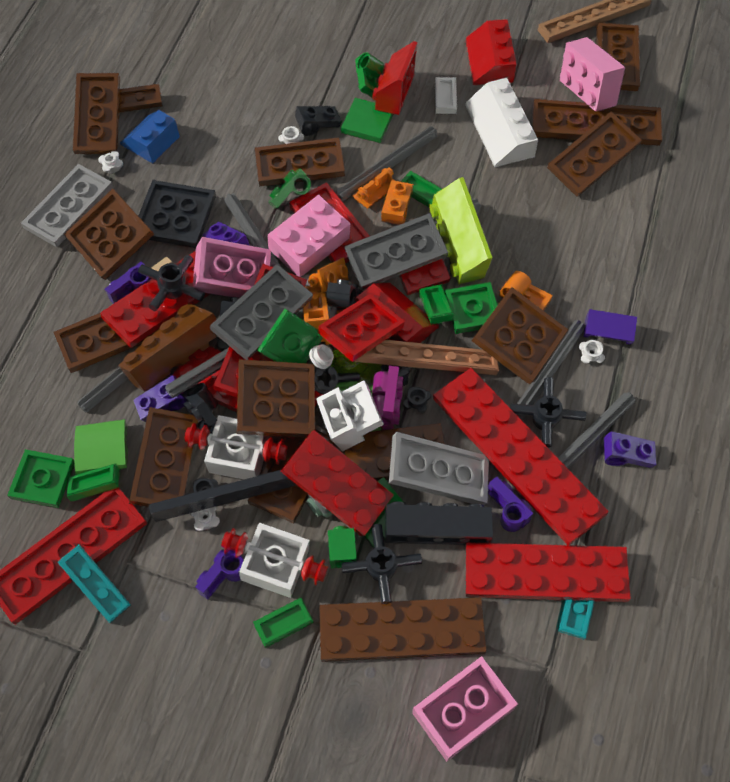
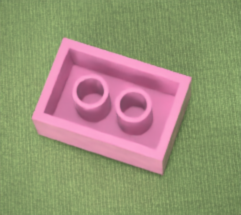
(591, 74)
(309, 236)
(227, 267)
(464, 708)

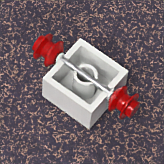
(234, 453)
(274, 559)

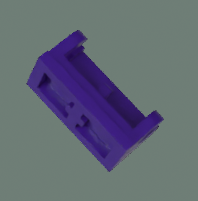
(610, 326)

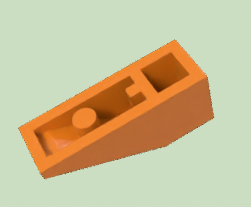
(316, 309)

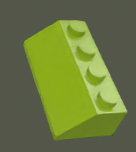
(461, 232)

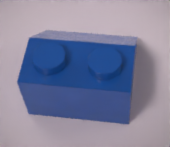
(152, 136)

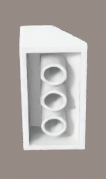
(502, 123)

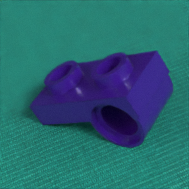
(225, 233)
(126, 284)
(158, 398)
(625, 449)
(504, 496)
(211, 579)

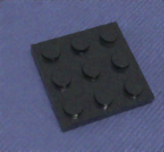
(177, 212)

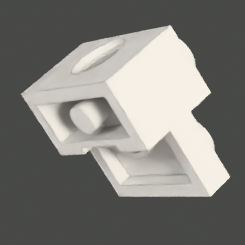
(349, 414)

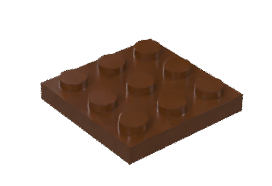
(109, 234)
(520, 335)
(275, 398)

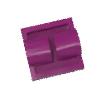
(388, 395)

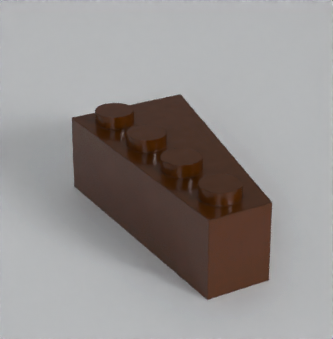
(169, 346)

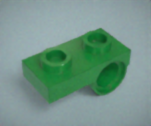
(368, 71)
(279, 194)

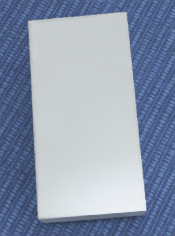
(445, 95)

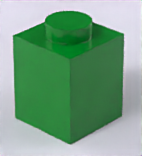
(341, 546)

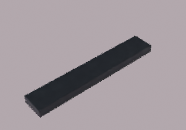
(219, 495)

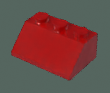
(491, 52)
(396, 80)
(416, 325)

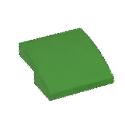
(100, 446)

